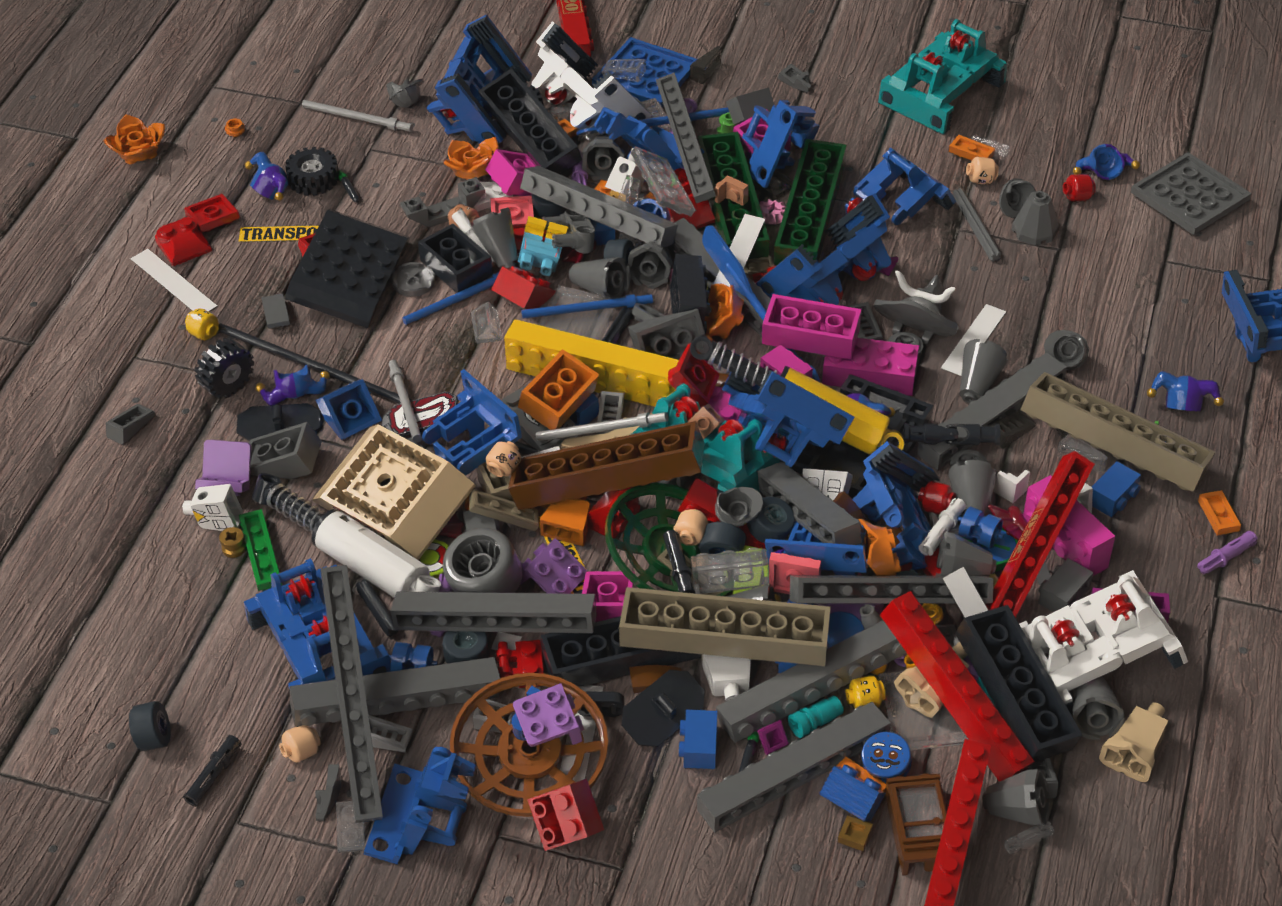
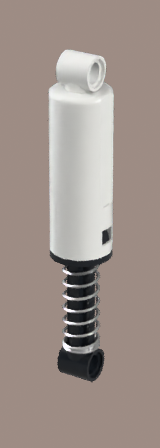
(349, 541)

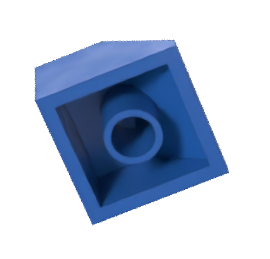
(349, 409)

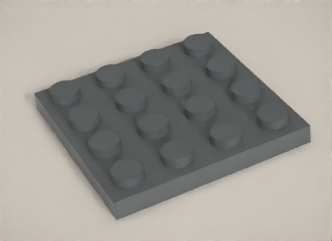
(1190, 193)

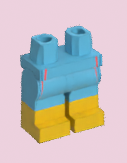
(535, 251)

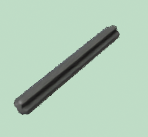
(977, 225)

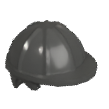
(405, 94)
(1014, 196)
(1067, 348)
(738, 505)

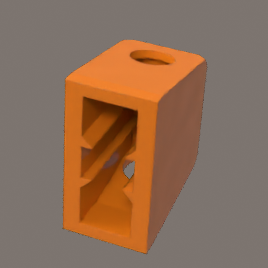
(567, 521)

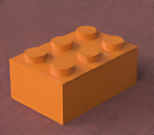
(558, 390)

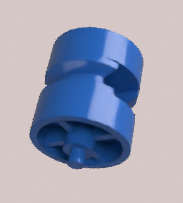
(983, 528)
(407, 657)

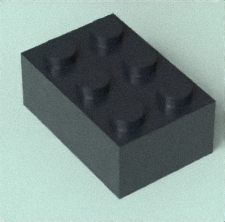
(455, 258)

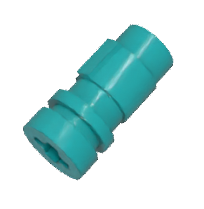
(820, 713)

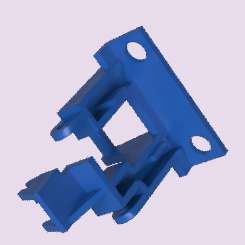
(640, 135)
(771, 151)
(476, 408)
(841, 558)
(403, 809)

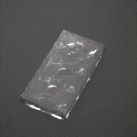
(662, 181)

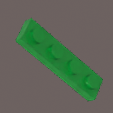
(259, 548)

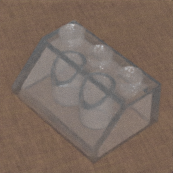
(730, 570)

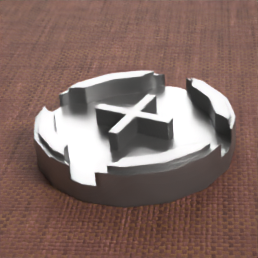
(413, 279)

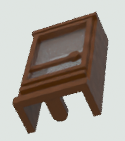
(916, 818)

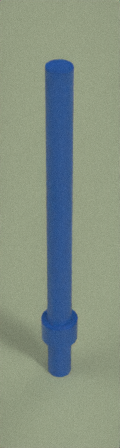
(450, 300)
(629, 301)

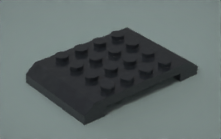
(346, 268)
(850, 459)

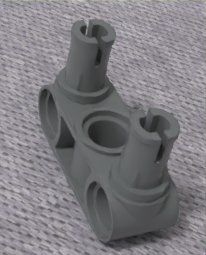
(579, 233)

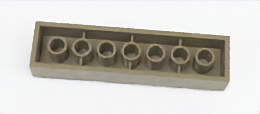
(1118, 431)
(724, 626)

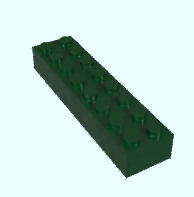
(725, 157)
(811, 199)

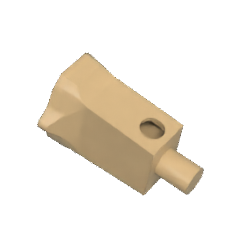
(918, 692)
(1136, 743)

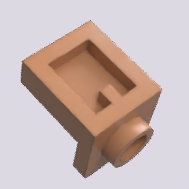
(731, 189)
(707, 420)

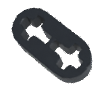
(605, 703)

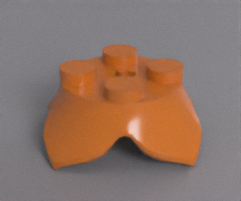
(134, 140)
(470, 161)
(725, 310)
(879, 550)

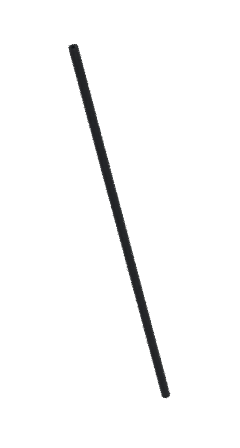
(372, 388)

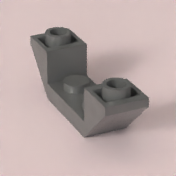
(469, 194)

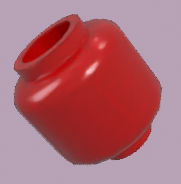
(1079, 187)
(936, 497)

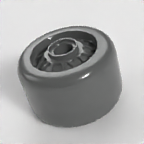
(482, 563)

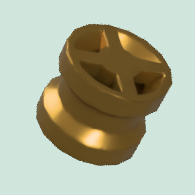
(232, 542)

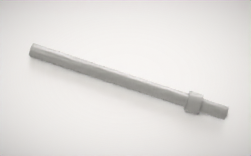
(391, 123)
(397, 377)
(642, 420)

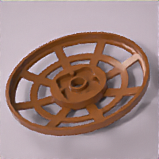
(510, 749)

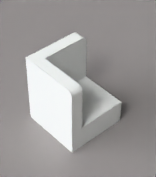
(1010, 486)

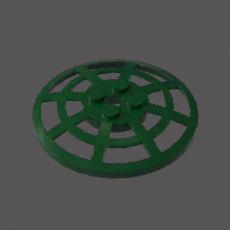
(653, 541)

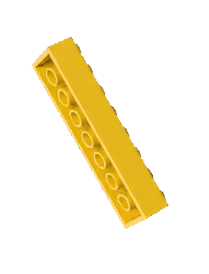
(621, 369)

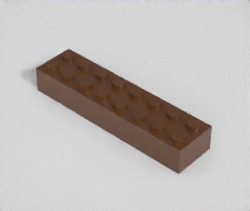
(607, 465)

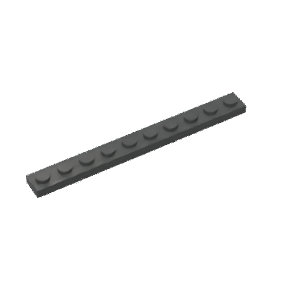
(685, 138)
(351, 695)

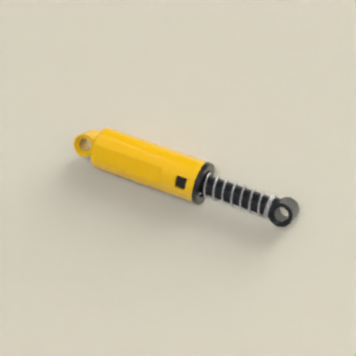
(867, 428)

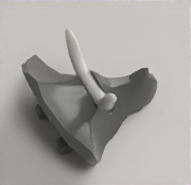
(920, 310)

